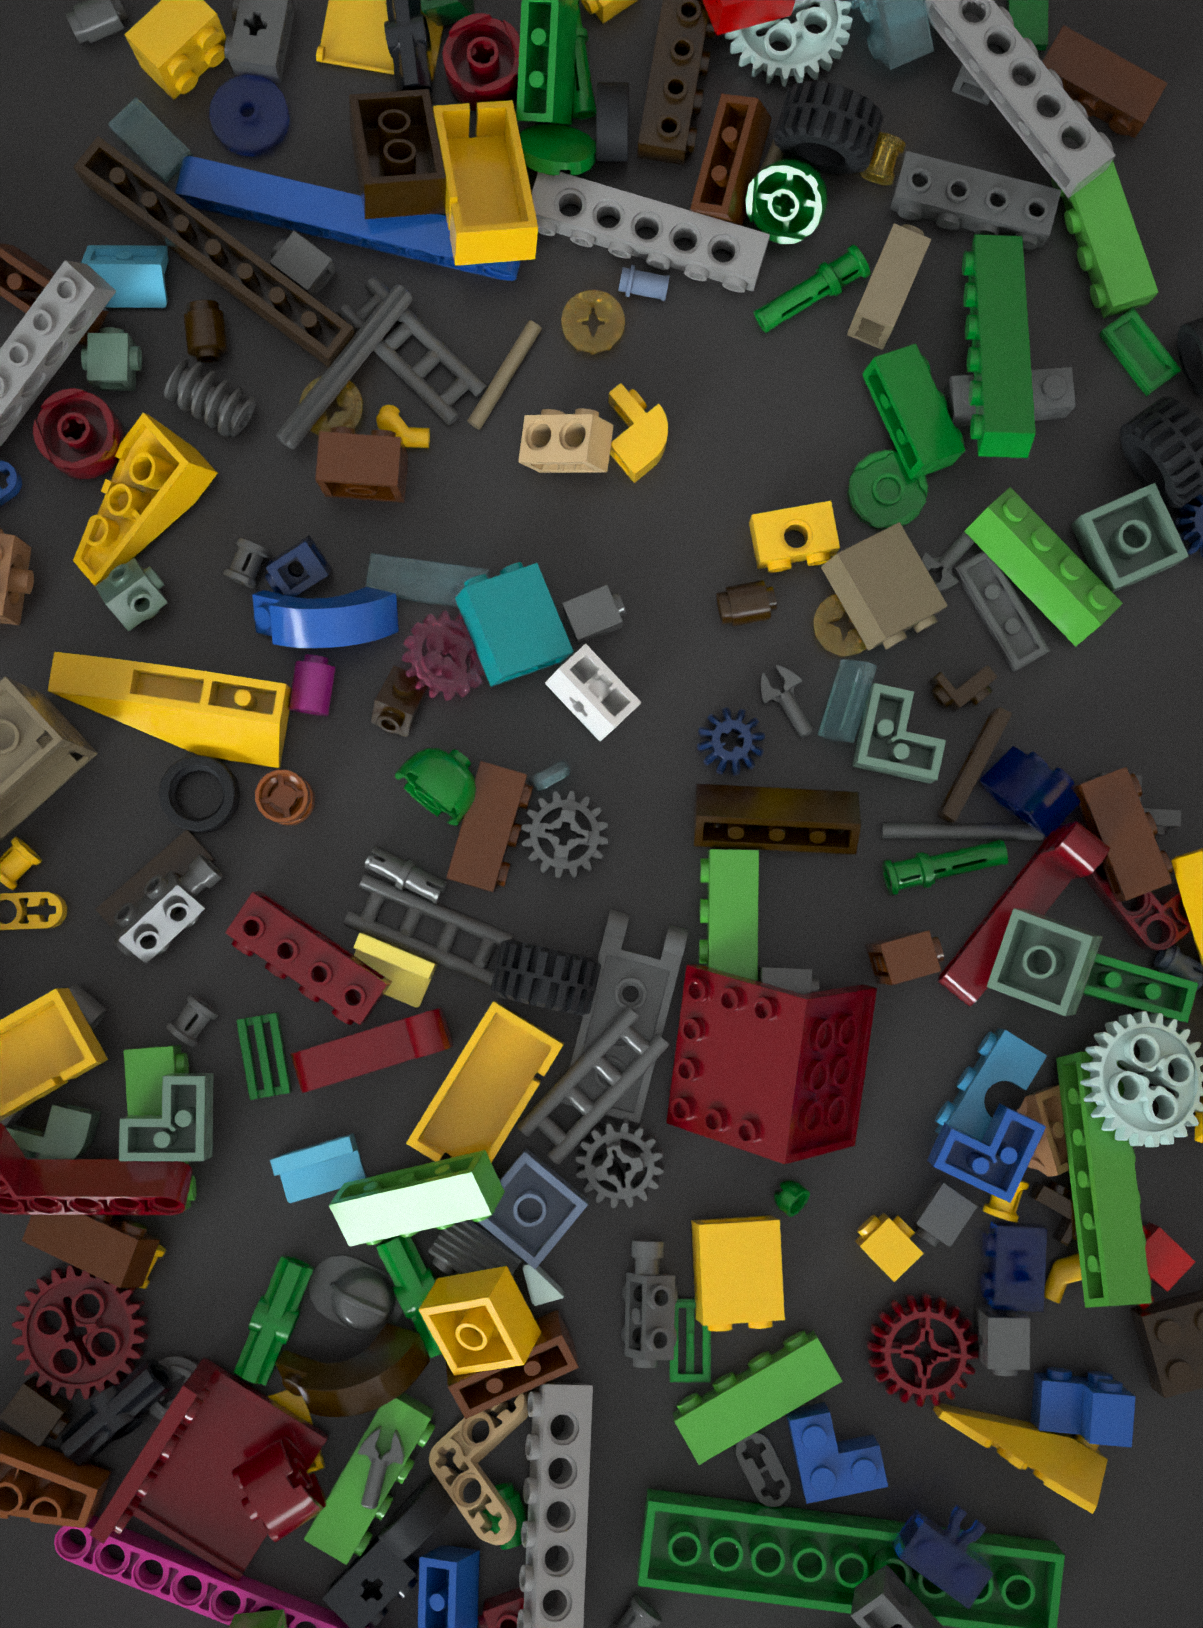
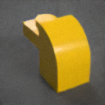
(646, 438)

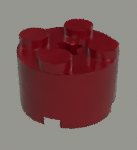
(477, 40)
(58, 426)
(279, 1488)

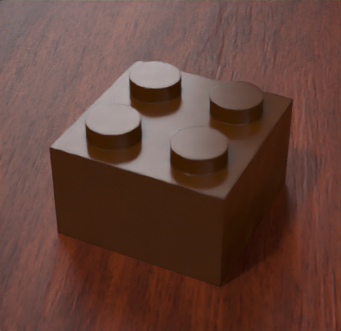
(362, 465)

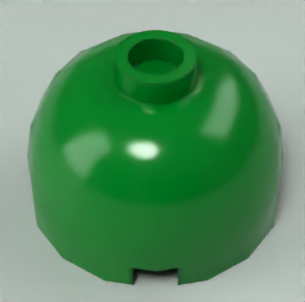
(787, 200)
(440, 782)

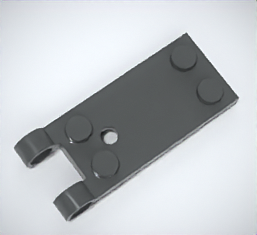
(655, 985)

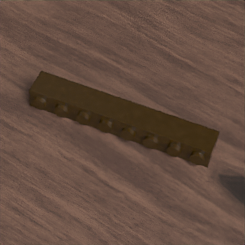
(213, 251)

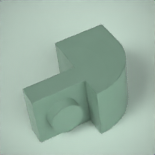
(67, 1133)

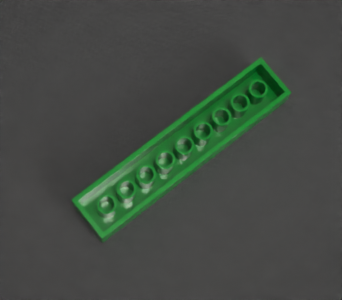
(821, 1556)

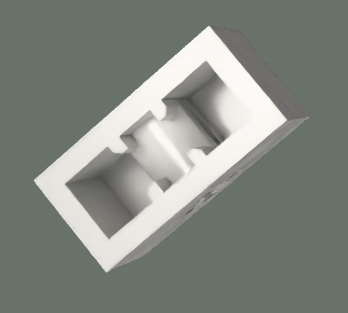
(592, 692)

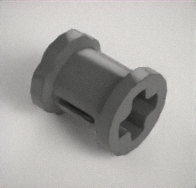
(245, 549)
(179, 1025)
(638, 1615)

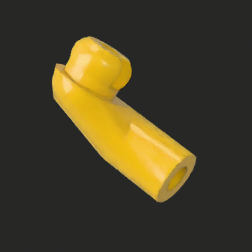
(412, 436)
(1062, 1273)

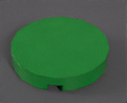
(557, 148)
(883, 492)

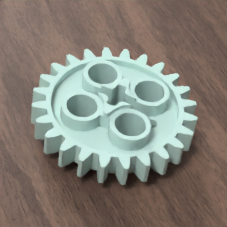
(805, 49)
(1133, 1112)

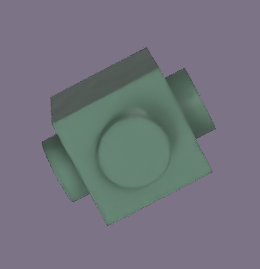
(111, 360)

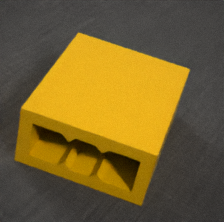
(737, 1272)

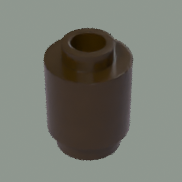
(205, 331)
(746, 603)

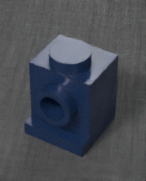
(285, 581)

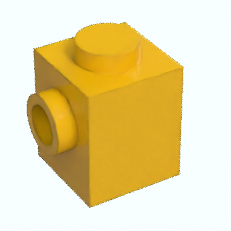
(889, 1244)

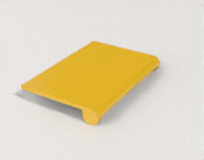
(357, 39)

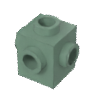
(132, 593)

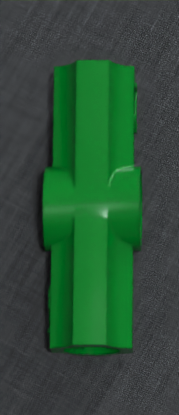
(411, 1282)
(274, 1320)

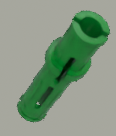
(583, 94)

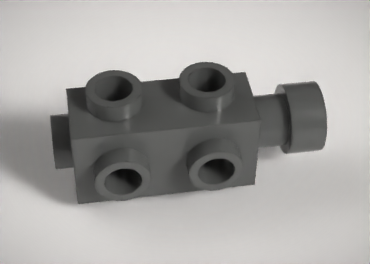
(164, 910)
(653, 1308)

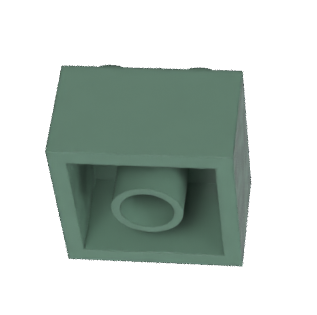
(1129, 538)
(1044, 961)

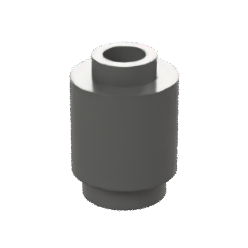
(96, 19)

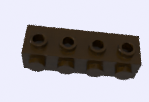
(674, 80)
(776, 819)

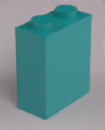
(513, 623)

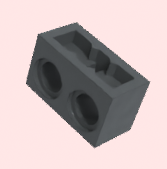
(889, 1603)

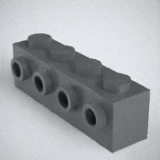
(974, 200)

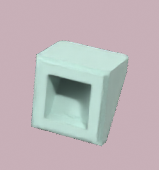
(541, 1285)

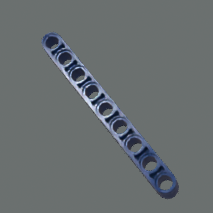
(321, 214)

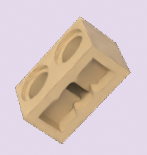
(555, 442)

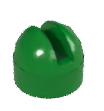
(792, 1197)

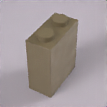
(889, 285)
(885, 587)

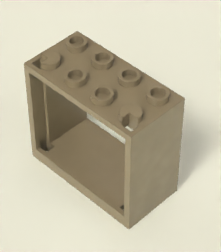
(34, 752)

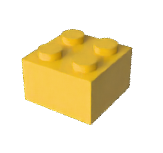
(178, 43)
(480, 1321)

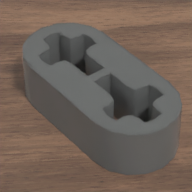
(771, 1463)

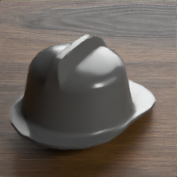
(354, 1294)

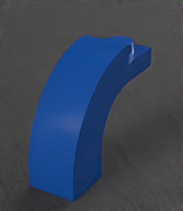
(326, 622)

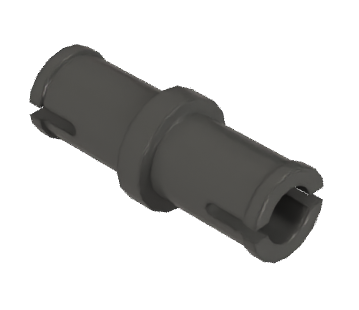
(406, 874)

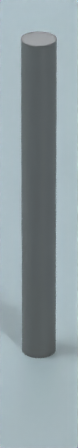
(959, 831)

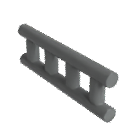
(415, 375)
(404, 939)
(592, 1111)

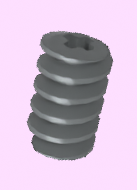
(209, 400)

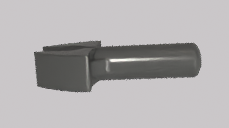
(947, 561)
(787, 699)
(379, 1465)

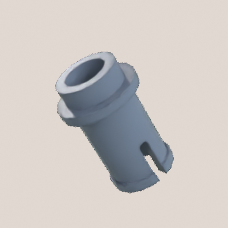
(643, 283)
(1179, 965)

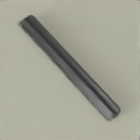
(344, 366)

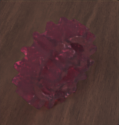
(453, 670)

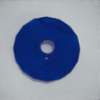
(255, 133)

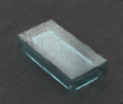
(150, 140)
(847, 700)

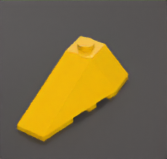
(149, 490)
(1058, 1459)

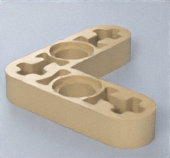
(466, 1458)

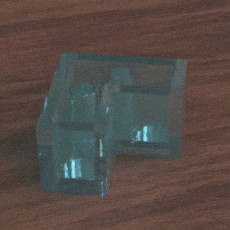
(897, 29)

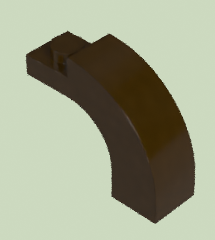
(358, 1383)

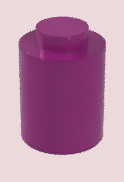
(312, 686)

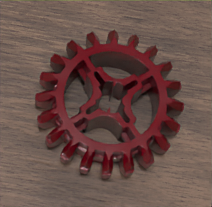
(939, 1350)

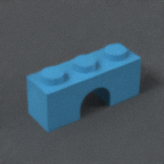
(1001, 1059)

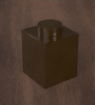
(37, 1412)

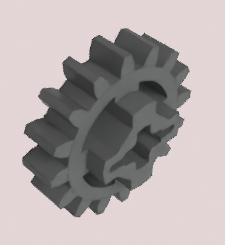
(568, 816)
(605, 1169)

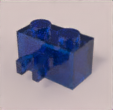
(1031, 790)
(1015, 1266)
(943, 1557)

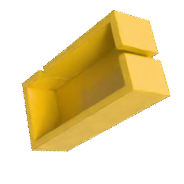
(486, 184)
(44, 1049)
(486, 1087)

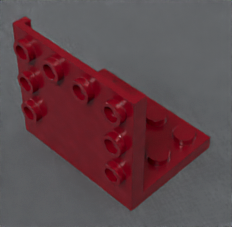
(770, 1064)
(185, 1470)

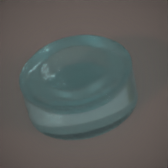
(550, 775)

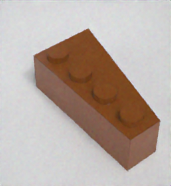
(47, 1484)

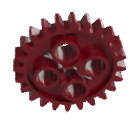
(45, 1344)

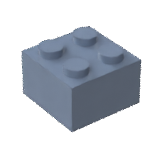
(534, 1208)

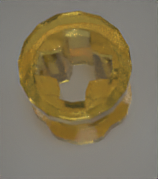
(884, 159)

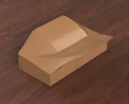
(1051, 1150)

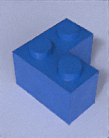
(996, 1160)
(1086, 1406)
(831, 1467)

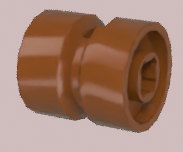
(285, 797)

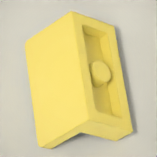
(407, 971)

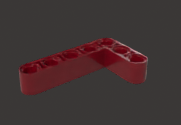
(1062, 856)
(1147, 909)
(89, 1185)

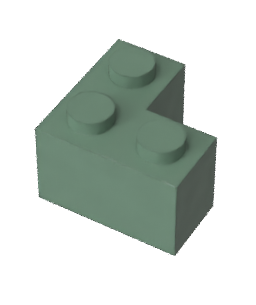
(887, 746)
(181, 1131)

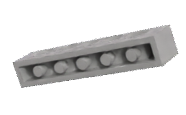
(1018, 103)
(669, 222)
(47, 338)
(571, 1490)

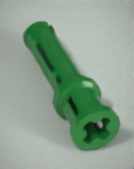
(828, 280)
(926, 869)

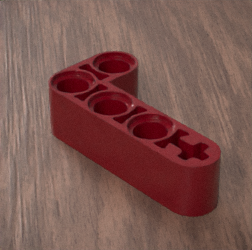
(372, 1050)

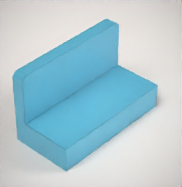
(133, 272)
(319, 1168)

